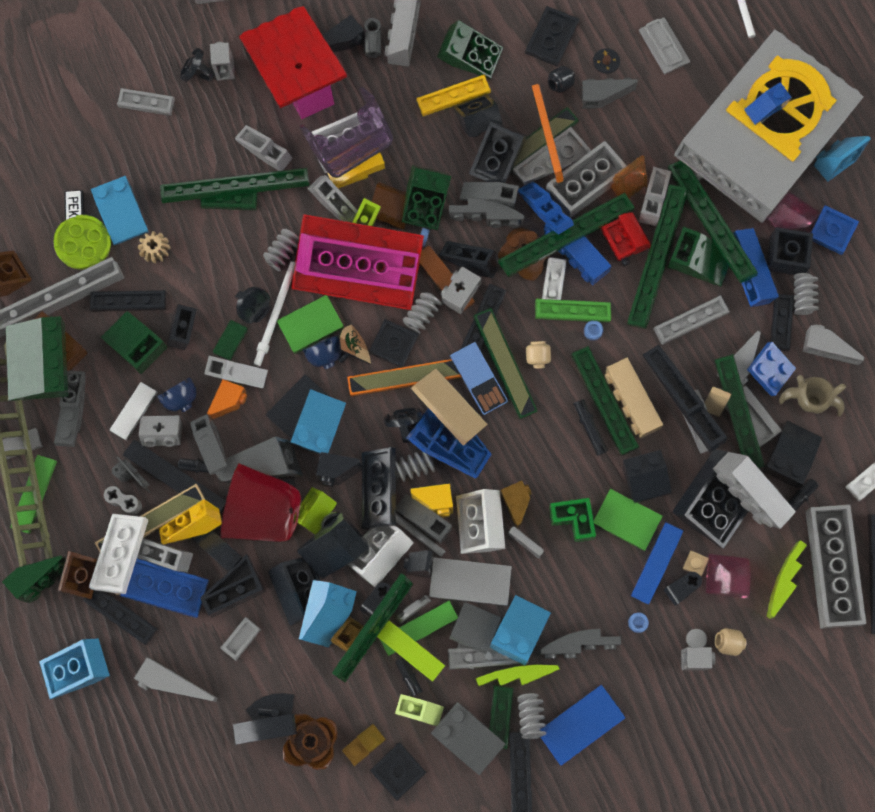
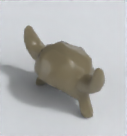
(815, 395)

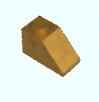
(516, 500)

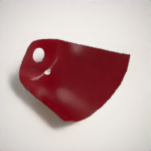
(259, 507)

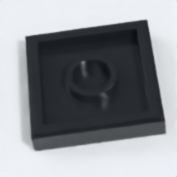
(393, 343)
(398, 771)

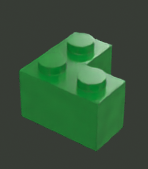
(575, 512)

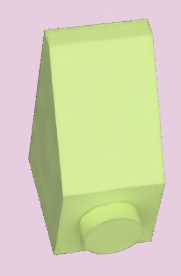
(419, 710)

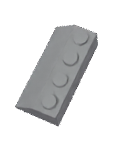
(402, 32)

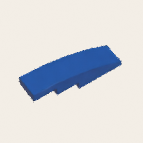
(545, 207)
(657, 563)

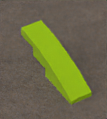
(783, 586)
(411, 651)
(524, 673)

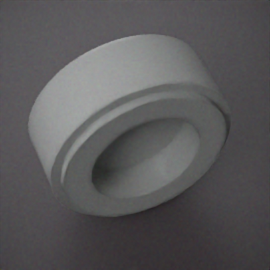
(696, 638)

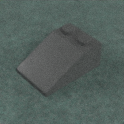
(468, 738)

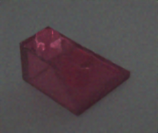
(793, 213)
(728, 576)

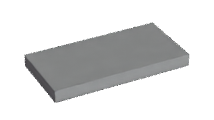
(470, 581)

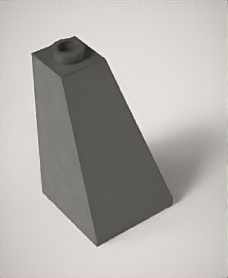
(270, 457)

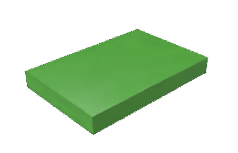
(310, 324)
(627, 520)

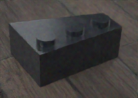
(233, 589)

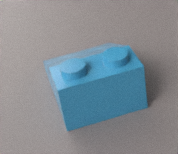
(840, 156)
(119, 210)
(318, 422)
(326, 612)
(520, 630)
(74, 667)

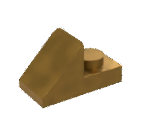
(363, 744)

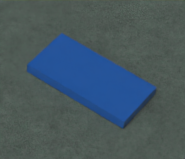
(166, 588)
(581, 725)

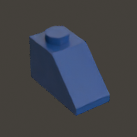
(768, 103)

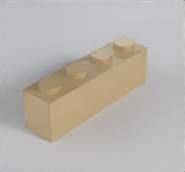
(633, 398)

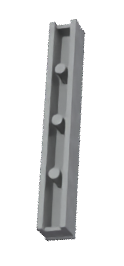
(61, 293)

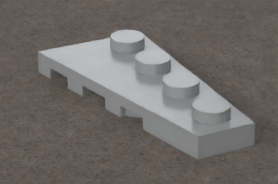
(569, 150)

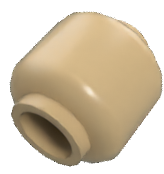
(538, 354)
(730, 641)

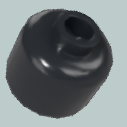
(561, 79)

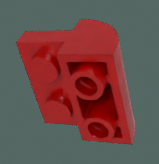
(625, 236)

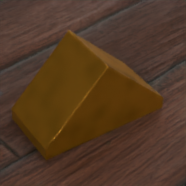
(347, 634)

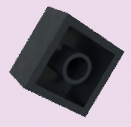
(789, 251)

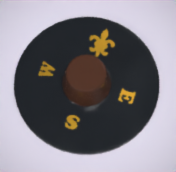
(606, 61)

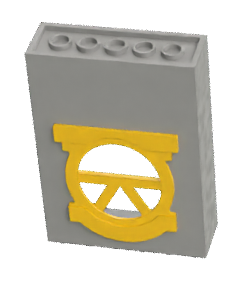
(750, 160)

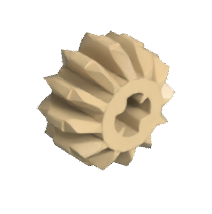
(149, 242)

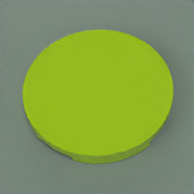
(82, 242)

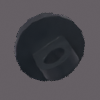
(194, 66)
(252, 304)
(403, 418)

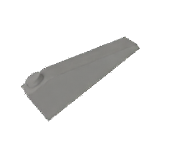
(158, 677)

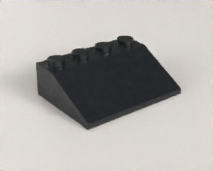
(710, 506)

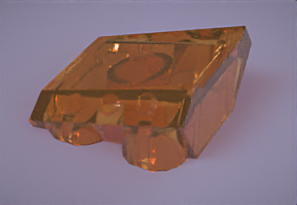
(631, 178)

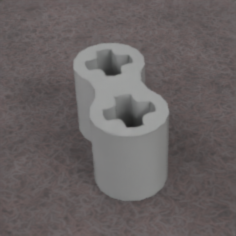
(122, 500)

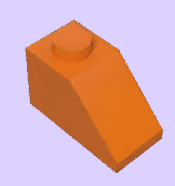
(227, 399)

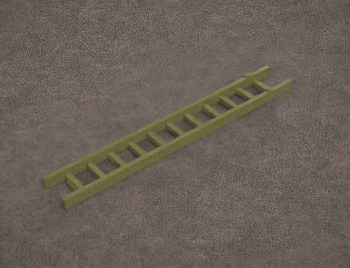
(20, 547)

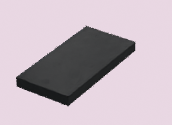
(379, 488)

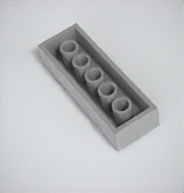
(835, 567)

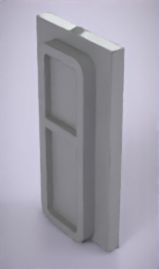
(664, 45)
(763, 423)

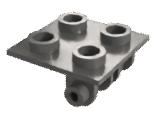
(125, 471)

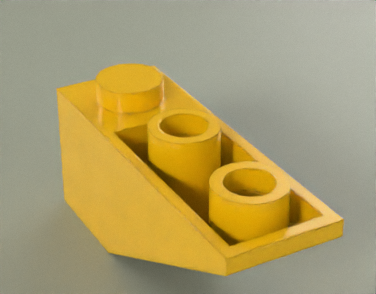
(191, 523)

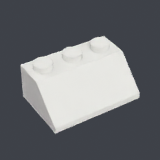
(480, 521)
(384, 551)

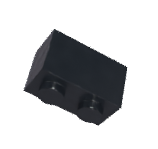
(181, 327)

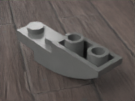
(494, 213)
(71, 410)
(571, 644)

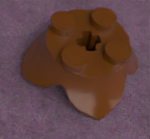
(516, 239)
(317, 757)

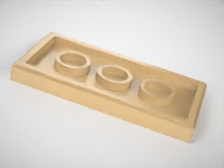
(449, 406)

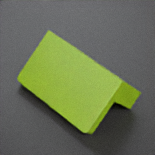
(314, 509)

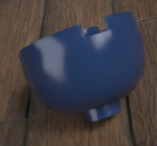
(323, 353)
(179, 396)

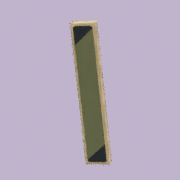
(168, 510)

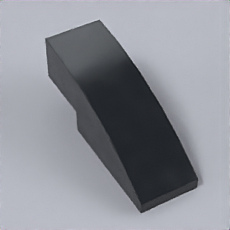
(264, 729)

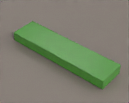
(572, 310)
(44, 470)
(427, 623)

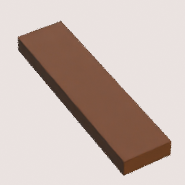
(437, 270)

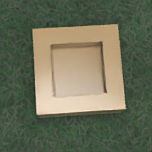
(695, 563)

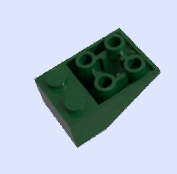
(469, 50)
(425, 197)
(698, 257)
(134, 342)
(31, 579)

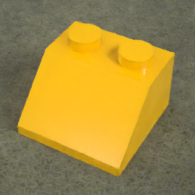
(435, 498)

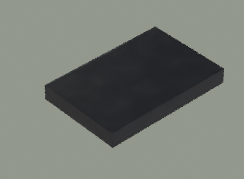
(552, 36)
(289, 408)

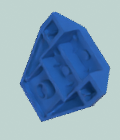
(437, 441)

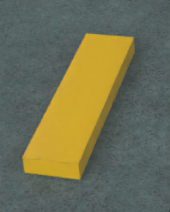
(453, 95)

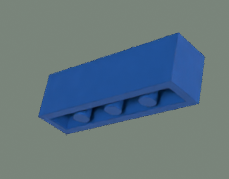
(585, 258)
(761, 288)

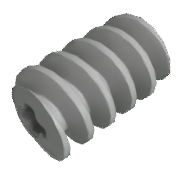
(281, 248)
(805, 293)
(421, 312)
(415, 465)
(530, 716)

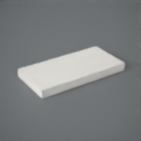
(118, 553)

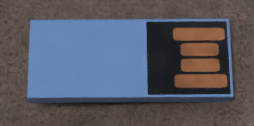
(479, 378)

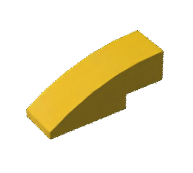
(360, 172)

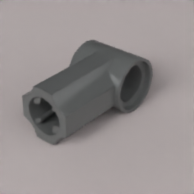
(372, 38)

